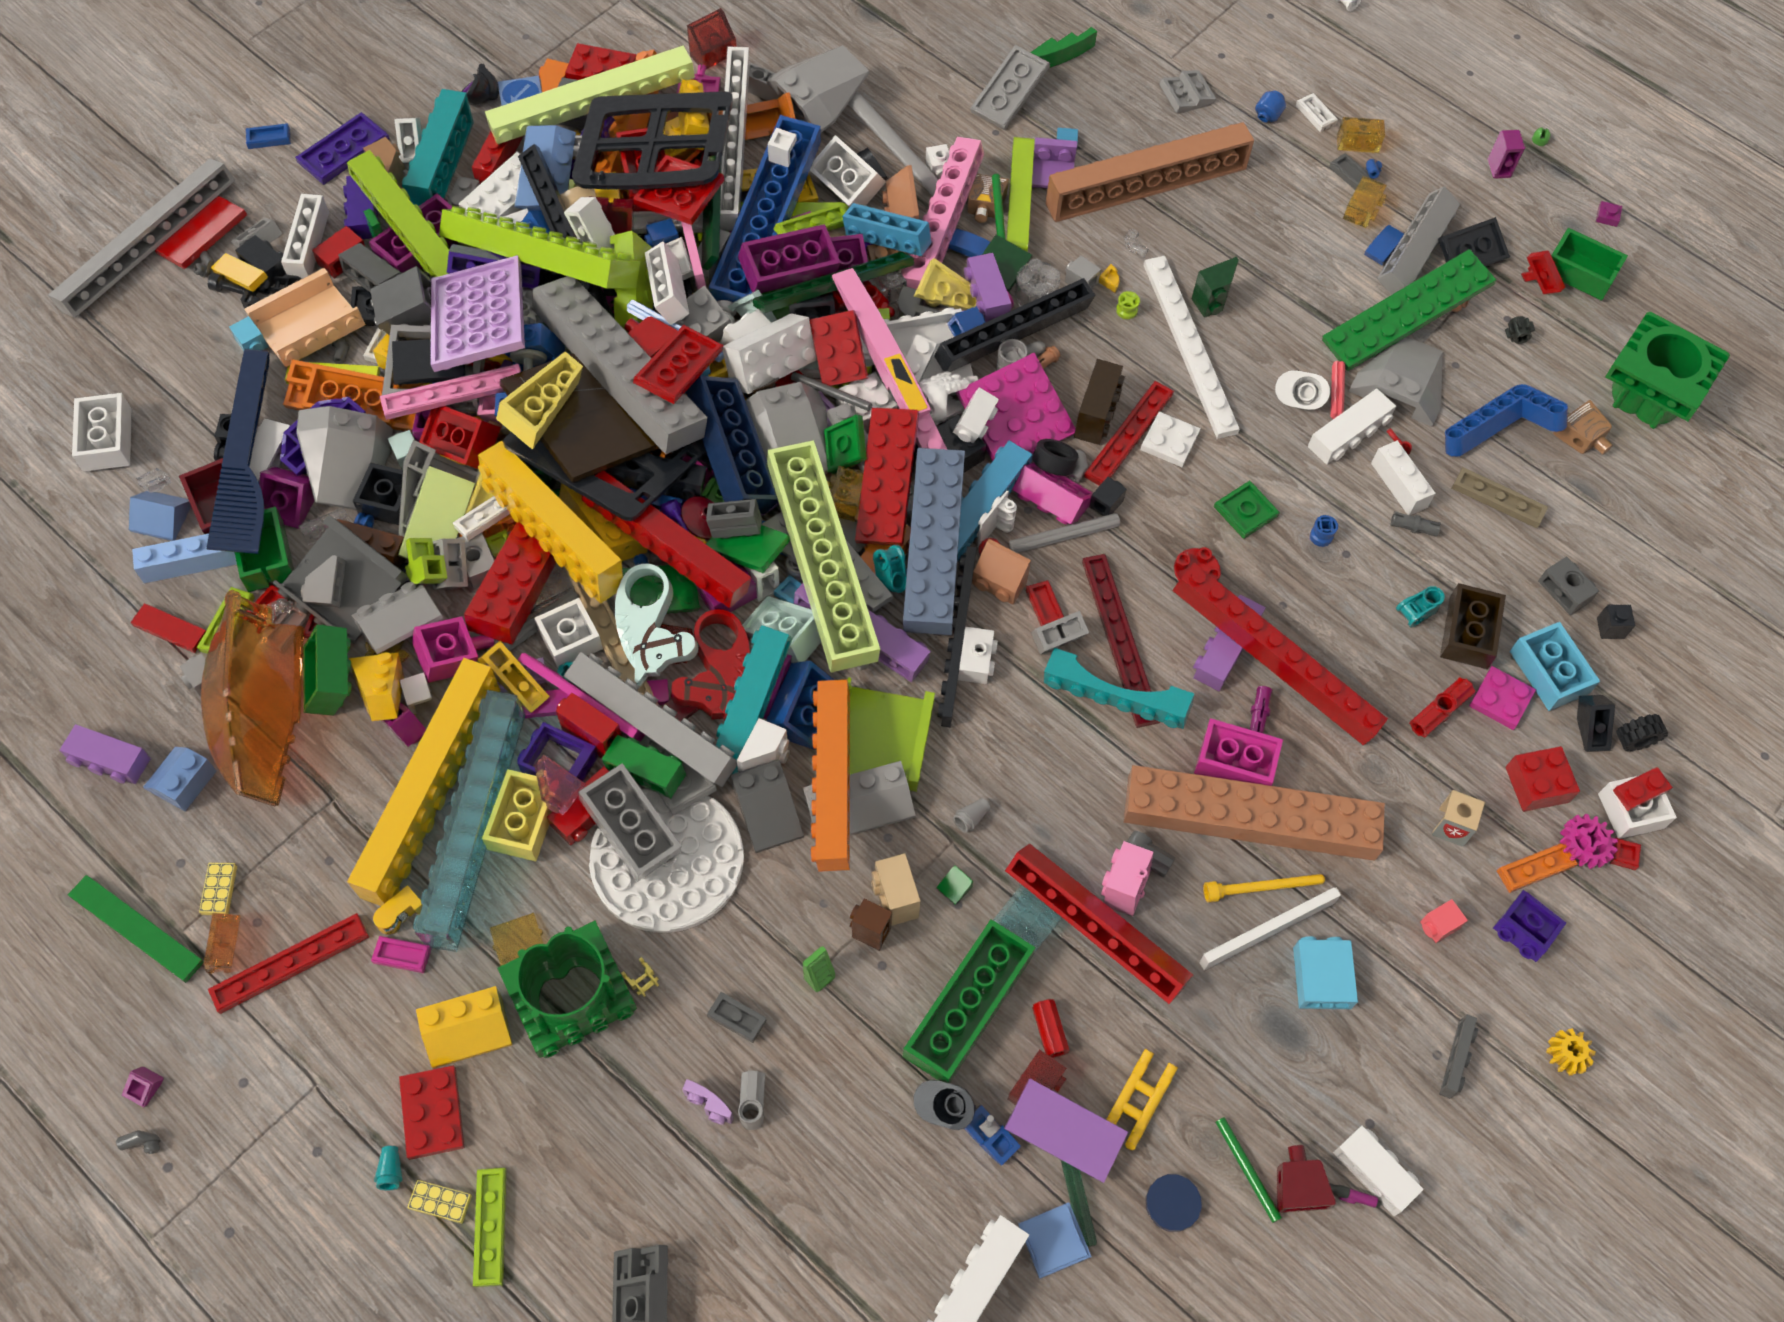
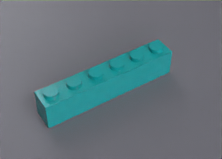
(753, 688)

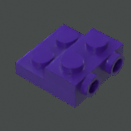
(1529, 926)

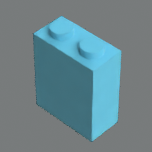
(1325, 973)

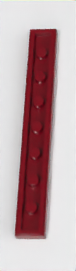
(1117, 629)

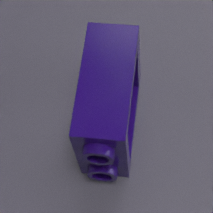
(546, 732)

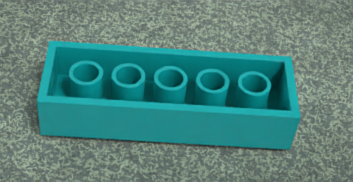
(439, 148)

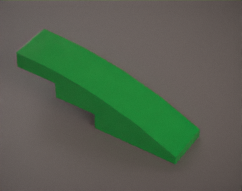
(1066, 48)

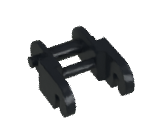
(286, 280)

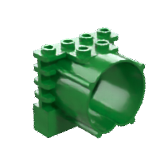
(1664, 372)
(554, 960)

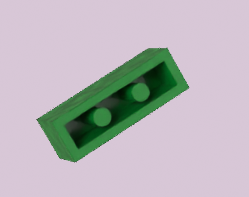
(646, 765)

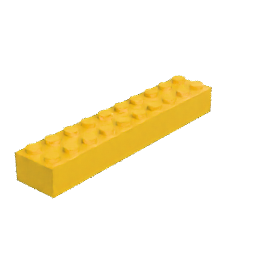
(422, 787)

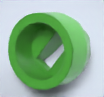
(1536, 138)

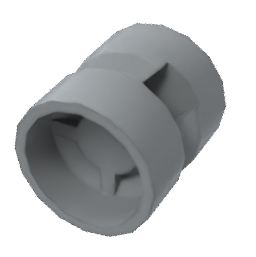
(1010, 352)

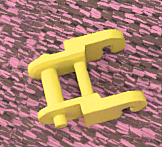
(634, 983)

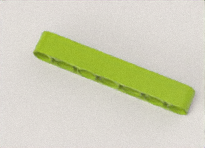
(1020, 192)

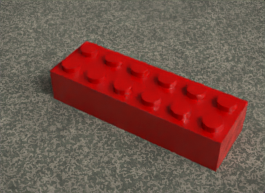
(510, 588)

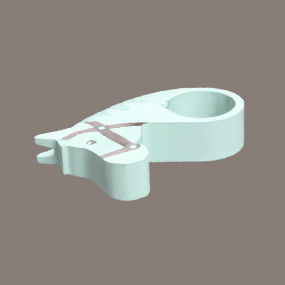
(639, 630)

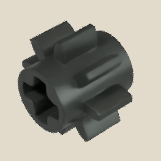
(1519, 329)

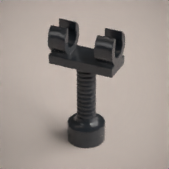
(217, 282)

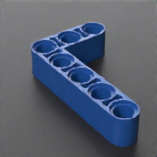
(1501, 412)

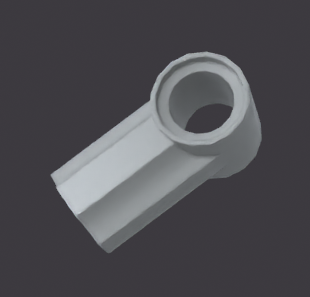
(752, 1098)

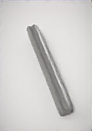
(1064, 533)

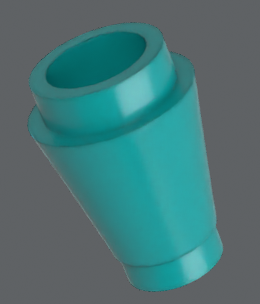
(389, 1169)

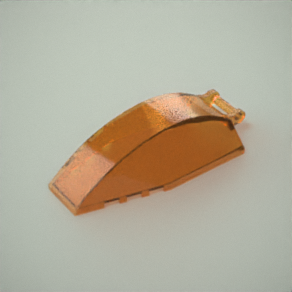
(252, 697)

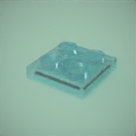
(1028, 917)

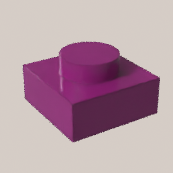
(1609, 213)

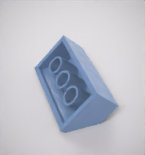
(557, 149)

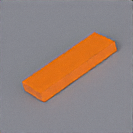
(1536, 867)

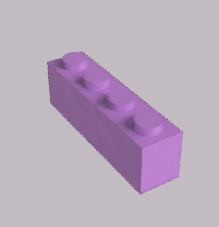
(1221, 654)

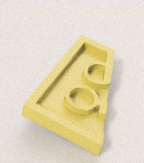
(945, 287)

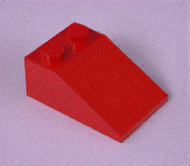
(458, 435)

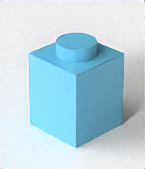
(248, 335)

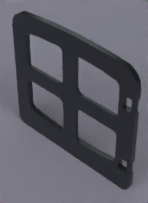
(653, 141)
(604, 494)

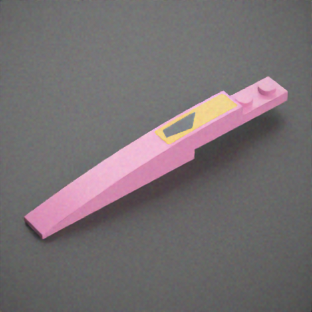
(888, 357)

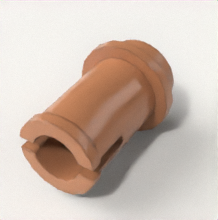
(1050, 355)

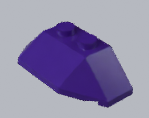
(290, 450)

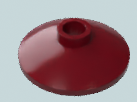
(694, 516)

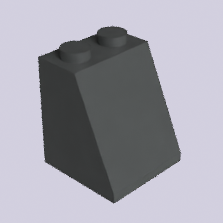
(402, 300)

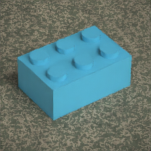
(1554, 666)

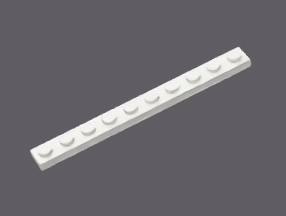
(1191, 347)

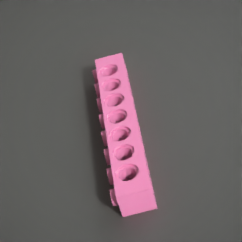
(947, 204)

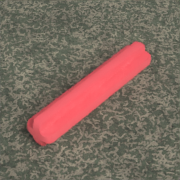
(1337, 389)

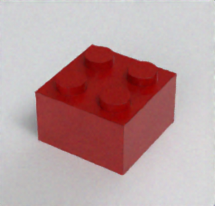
(1542, 779)

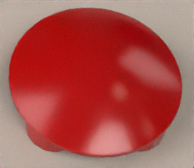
(1202, 557)

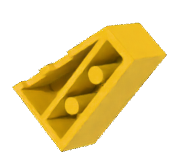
(379, 684)

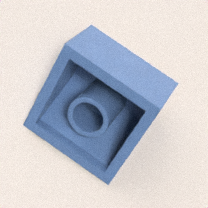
(181, 777)

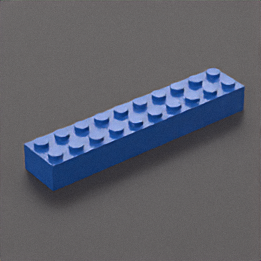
(768, 202)

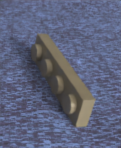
(1500, 497)

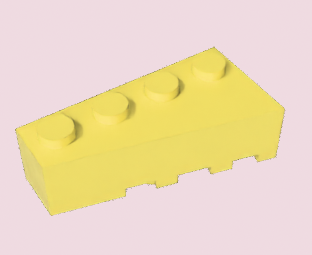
(537, 401)

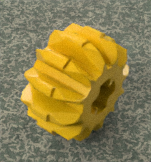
(1566, 1045)

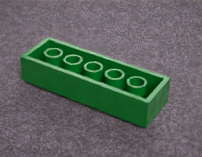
(968, 1002)

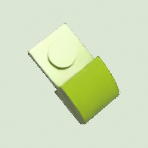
(423, 564)

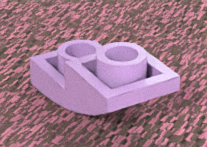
(714, 1107)

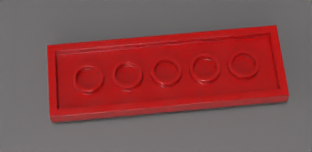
(887, 476)

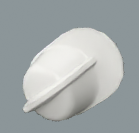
(1302, 390)

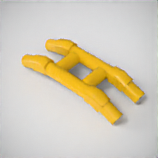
(1155, 1094)

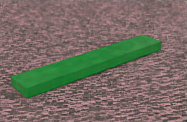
(136, 928)

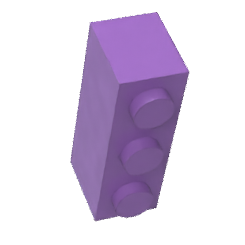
(987, 286)
(104, 755)

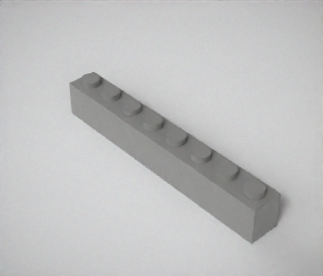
(651, 719)

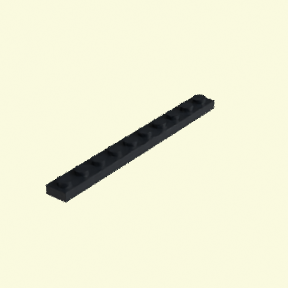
(553, 206)

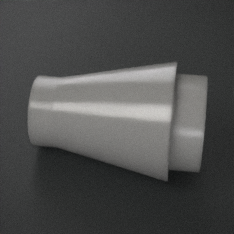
(970, 815)

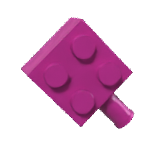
(444, 645)

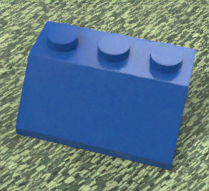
(795, 704)

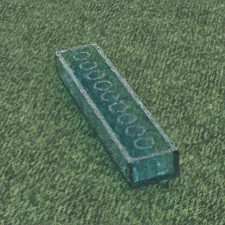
(462, 847)

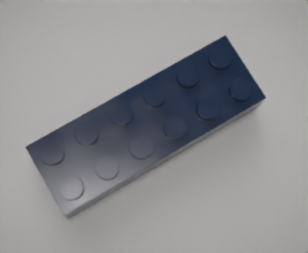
(733, 442)

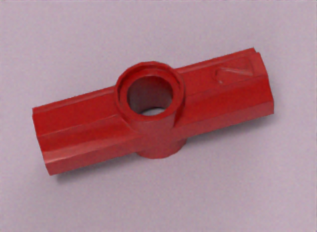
(1434, 715)

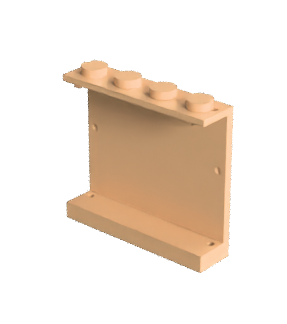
(304, 317)

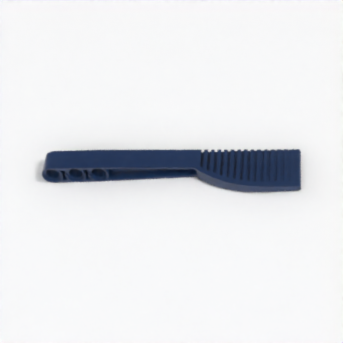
(239, 498)

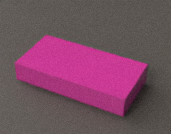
(401, 954)

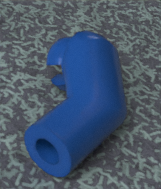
(1373, 168)

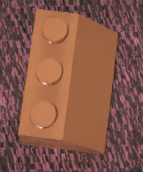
(901, 194)

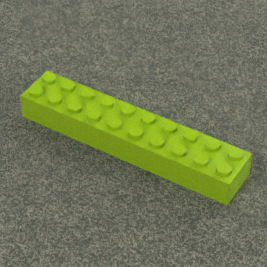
(540, 248)

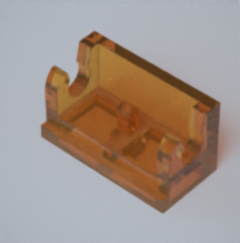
(221, 942)

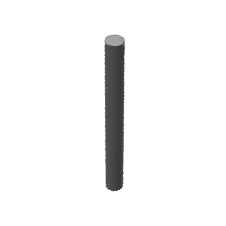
(831, 391)

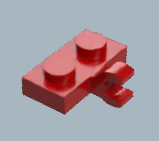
(1544, 271)

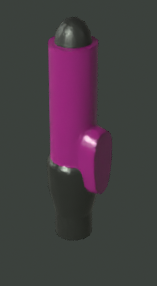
(1352, 1196)

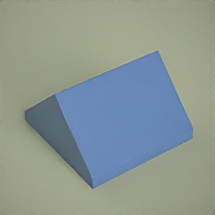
(157, 514)

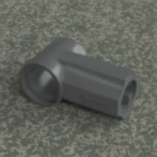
(1161, 860)

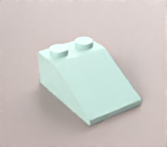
(789, 619)

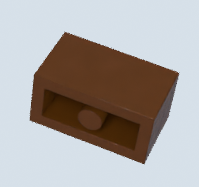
(870, 924)

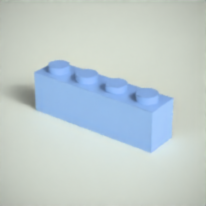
(178, 559)

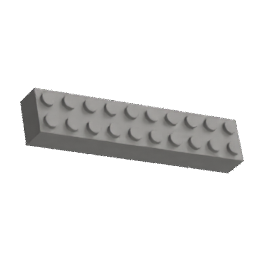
(614, 362)

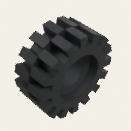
(1642, 732)

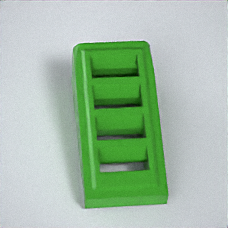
(818, 969)

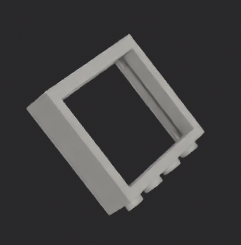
(406, 332)

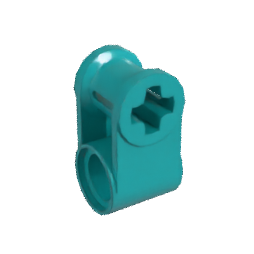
(889, 569)
(1418, 608)

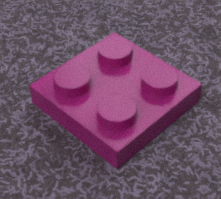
(1502, 698)

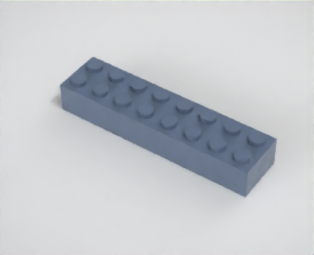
(934, 541)

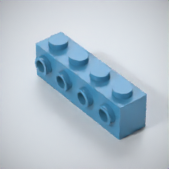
(888, 229)

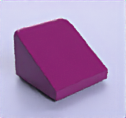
(142, 1086)

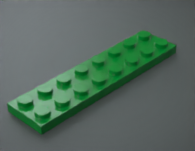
(1408, 309)

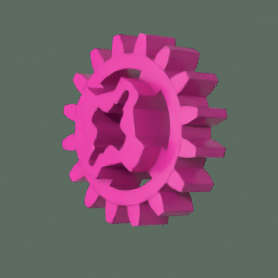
(1588, 841)

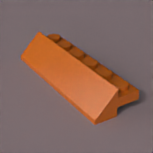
(318, 382)

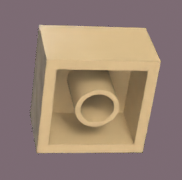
(896, 888)

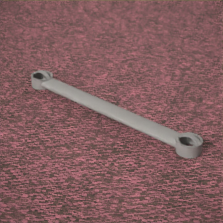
(893, 142)

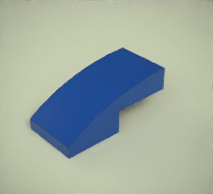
(1384, 244)
(1000, 1145)

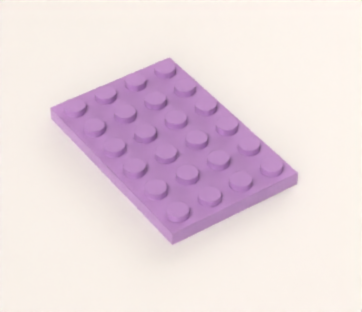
(476, 314)

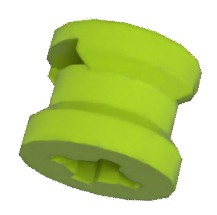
(1127, 305)

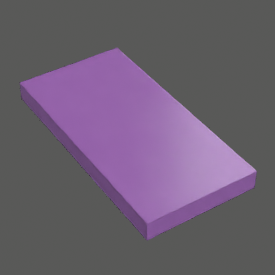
(1066, 1130)

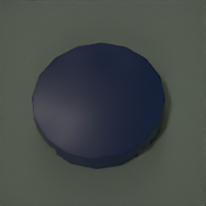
(1173, 1203)

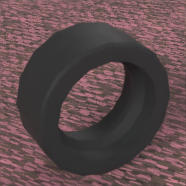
(1055, 457)

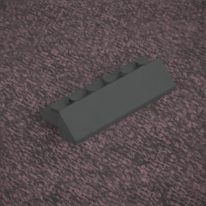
(640, 1284)

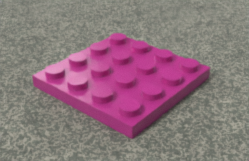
(1025, 406)

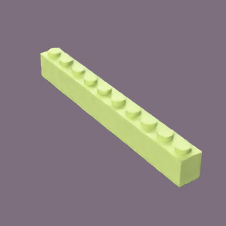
(575, 98)

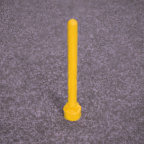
(1214, 891)

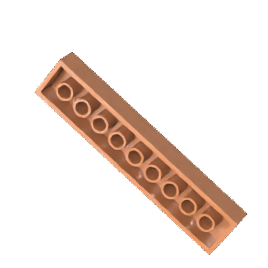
(1148, 171)
(1254, 813)

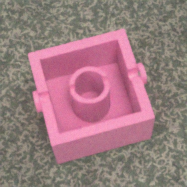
(1127, 878)

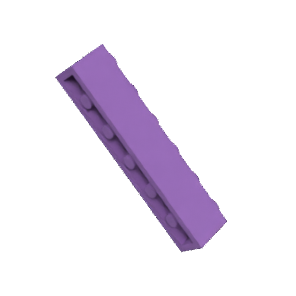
(896, 647)

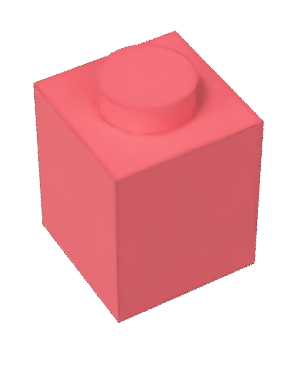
(1443, 921)

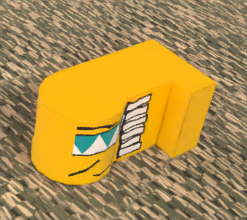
(397, 910)

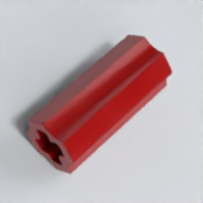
(1050, 1028)

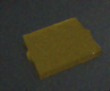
(515, 935)

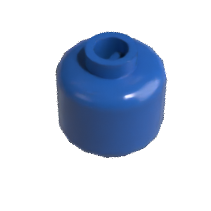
(1270, 106)

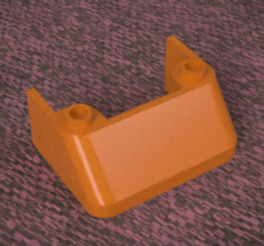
(764, 115)

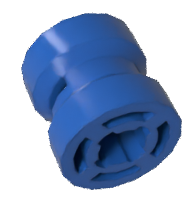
(1323, 530)

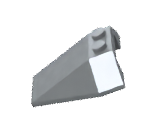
(821, 84)
(1406, 373)
(789, 417)
(338, 451)
(414, 471)

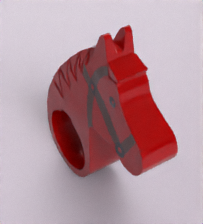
(714, 687)

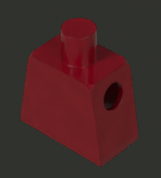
(1302, 1184)

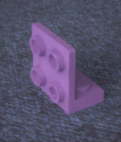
(1051, 157)

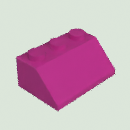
(1053, 493)
(1238, 754)

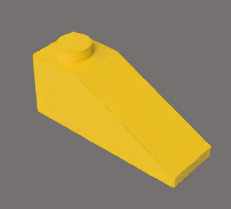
(514, 676)

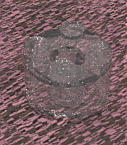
(1035, 281)

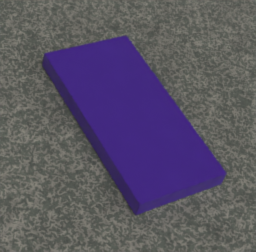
(330, 155)

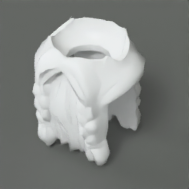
(937, 390)

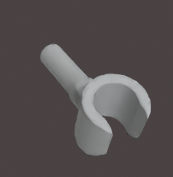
(990, 1126)

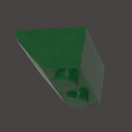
(1213, 287)

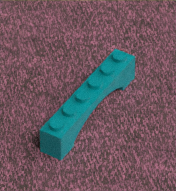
(1165, 706)

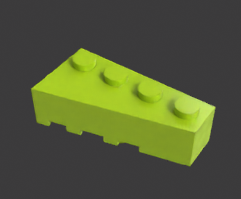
(631, 243)

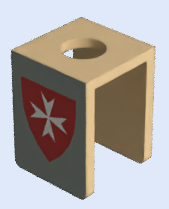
(1460, 818)

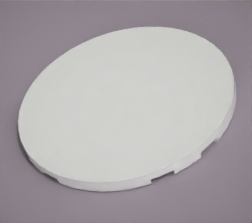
(684, 888)

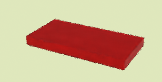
(201, 232)
(678, 364)

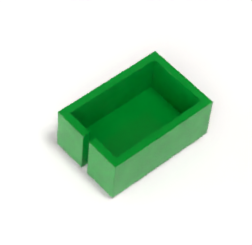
(1587, 263)
(273, 559)
(326, 670)

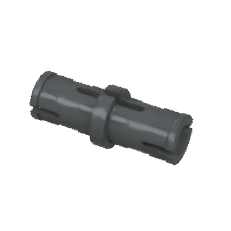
(1415, 524)

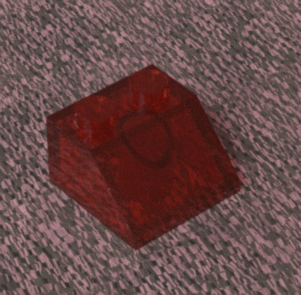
(710, 39)

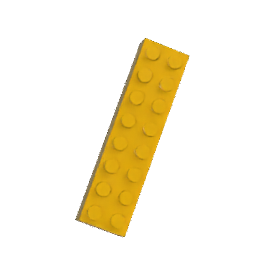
(550, 522)

